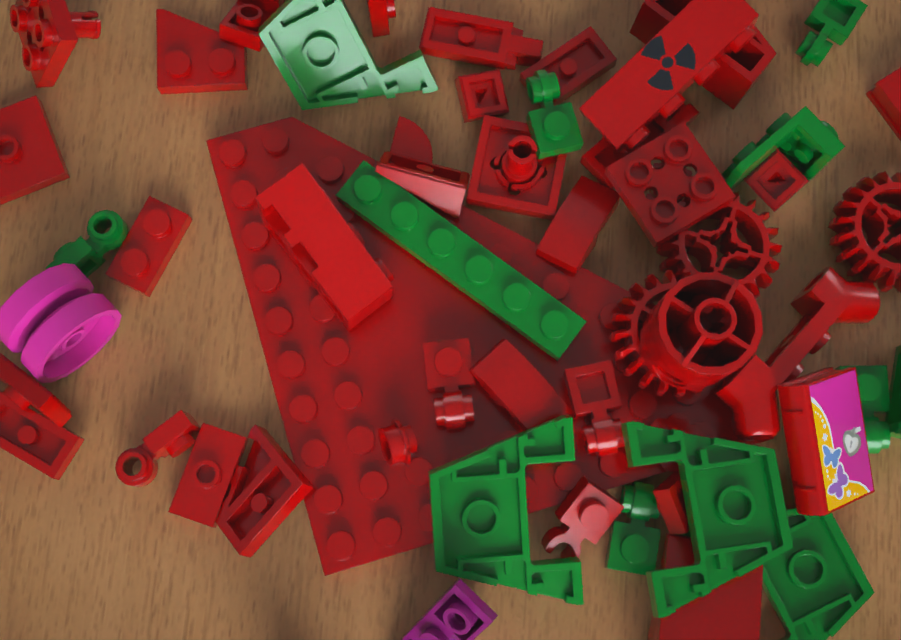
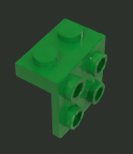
(801, 138)

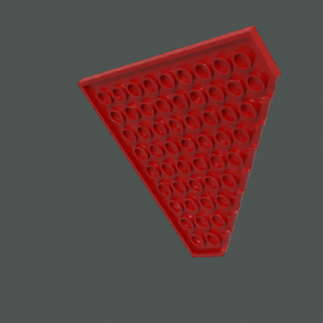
(349, 383)

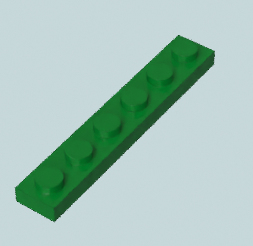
(461, 260)

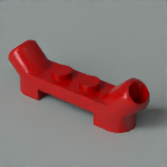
(753, 387)

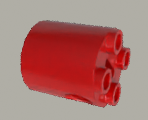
(701, 331)

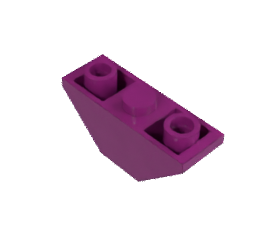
(454, 616)

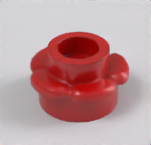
(397, 442)

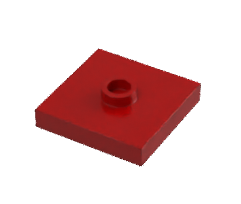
(27, 151)

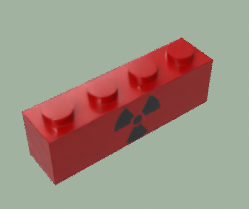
(666, 67)

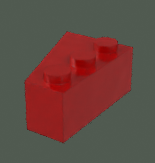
(737, 70)
(325, 246)

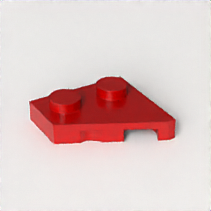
(195, 58)
(261, 494)

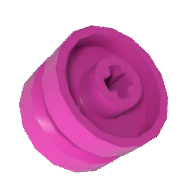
(57, 322)

